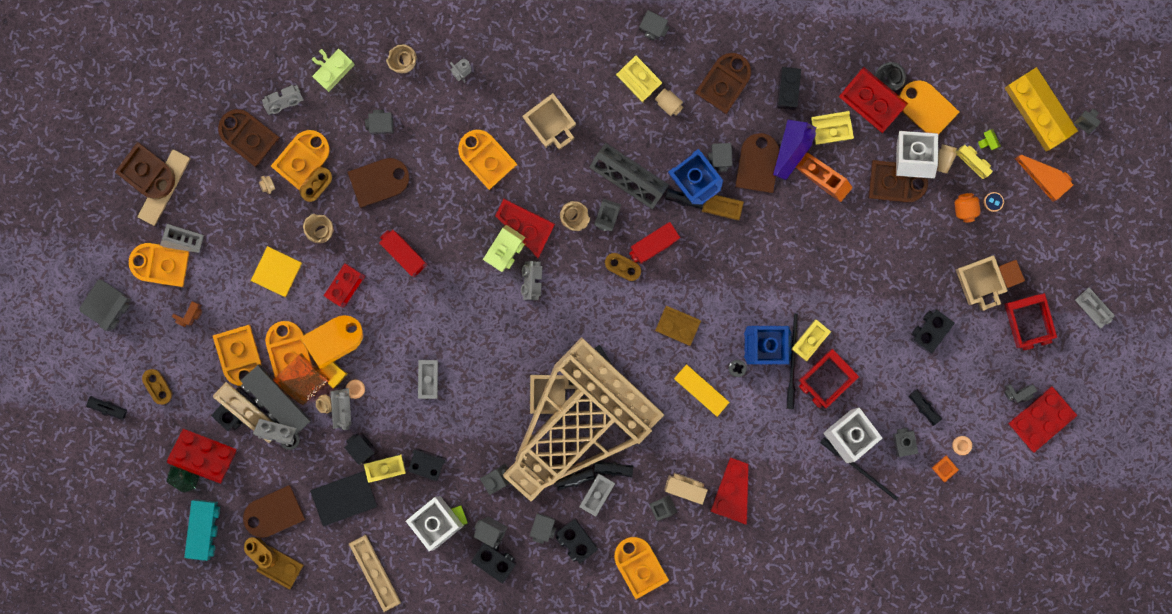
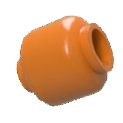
(967, 207)

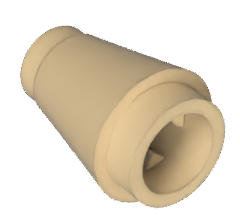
(945, 158)

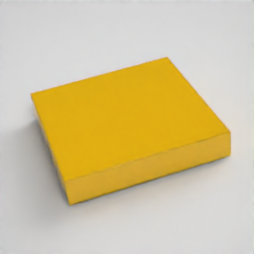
(276, 271)

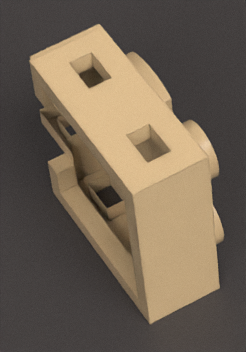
(549, 120)
(981, 279)
(556, 393)
(686, 488)

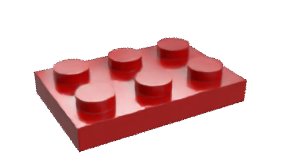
(873, 100)
(1042, 419)
(201, 456)

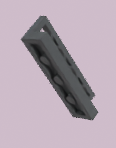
(630, 172)

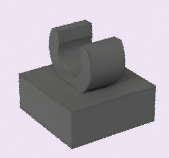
(1088, 121)

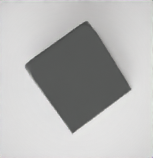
(663, 508)

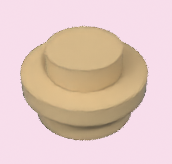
(266, 184)
(323, 404)

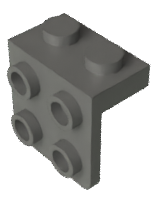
(105, 305)

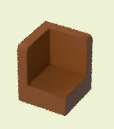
(1011, 273)

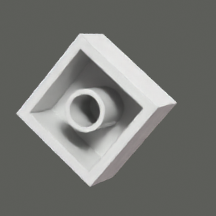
(917, 154)
(852, 435)
(434, 523)

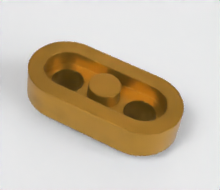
(316, 184)
(623, 266)
(157, 387)
(258, 551)

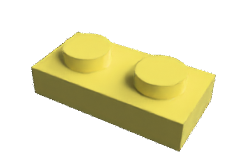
(811, 340)
(384, 468)

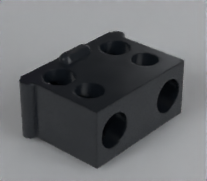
(427, 462)

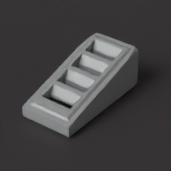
(181, 245)

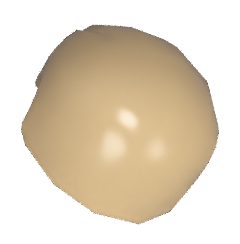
(408, 55)
(569, 211)
(312, 223)

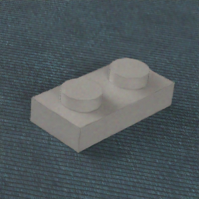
(428, 379)
(597, 495)

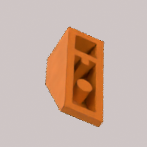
(824, 177)
(1049, 179)

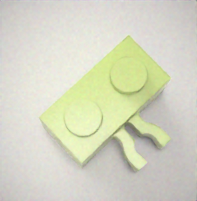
(333, 69)
(504, 248)

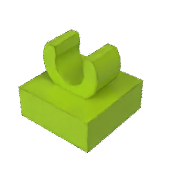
(990, 140)

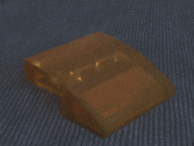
(301, 379)

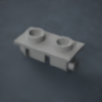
(461, 69)
(274, 103)
(530, 289)
(1095, 308)
(341, 408)
(275, 431)

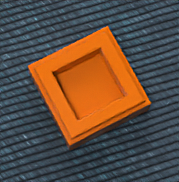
(945, 468)

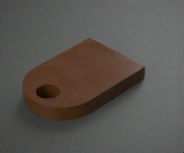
(724, 83)
(248, 136)
(757, 164)
(145, 172)
(377, 181)
(889, 187)
(274, 513)

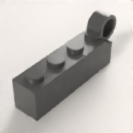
(275, 400)

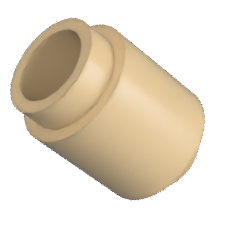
(669, 102)

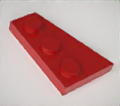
(530, 225)
(733, 492)

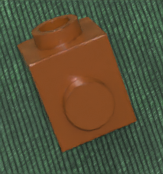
(193, 312)

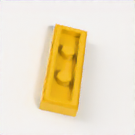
(701, 390)

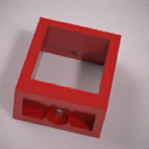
(654, 243)
(402, 252)
(348, 282)
(1051, 333)
(842, 365)

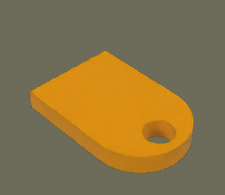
(929, 108)
(301, 157)
(486, 158)
(160, 264)
(332, 340)
(286, 348)
(237, 352)
(639, 568)

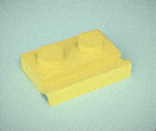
(639, 79)
(832, 128)
(979, 166)

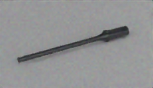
(791, 388)
(826, 443)

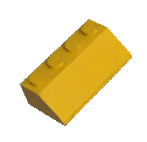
(1041, 109)

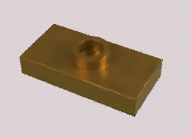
(723, 207)

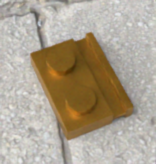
(678, 325)
(284, 571)

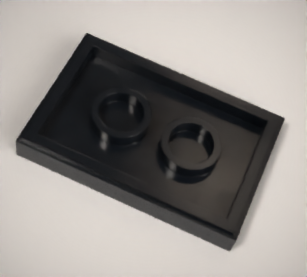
(343, 498)

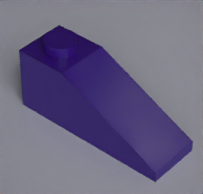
(795, 144)

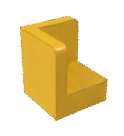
(334, 373)

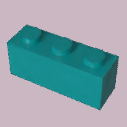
(201, 530)

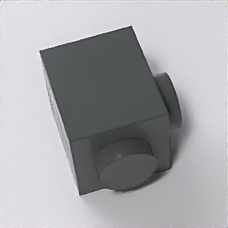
(654, 26)
(379, 122)
(721, 156)
(905, 442)
(543, 528)
(490, 531)

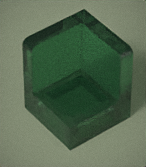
(182, 479)

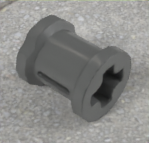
(732, 366)

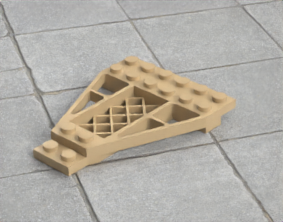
(605, 388)

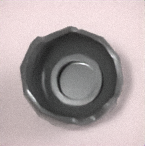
(895, 74)

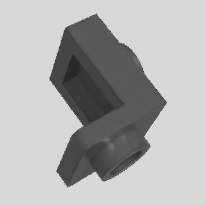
(607, 215)
(1024, 394)
(494, 480)

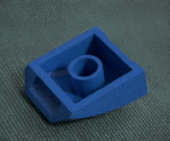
(696, 178)
(768, 345)

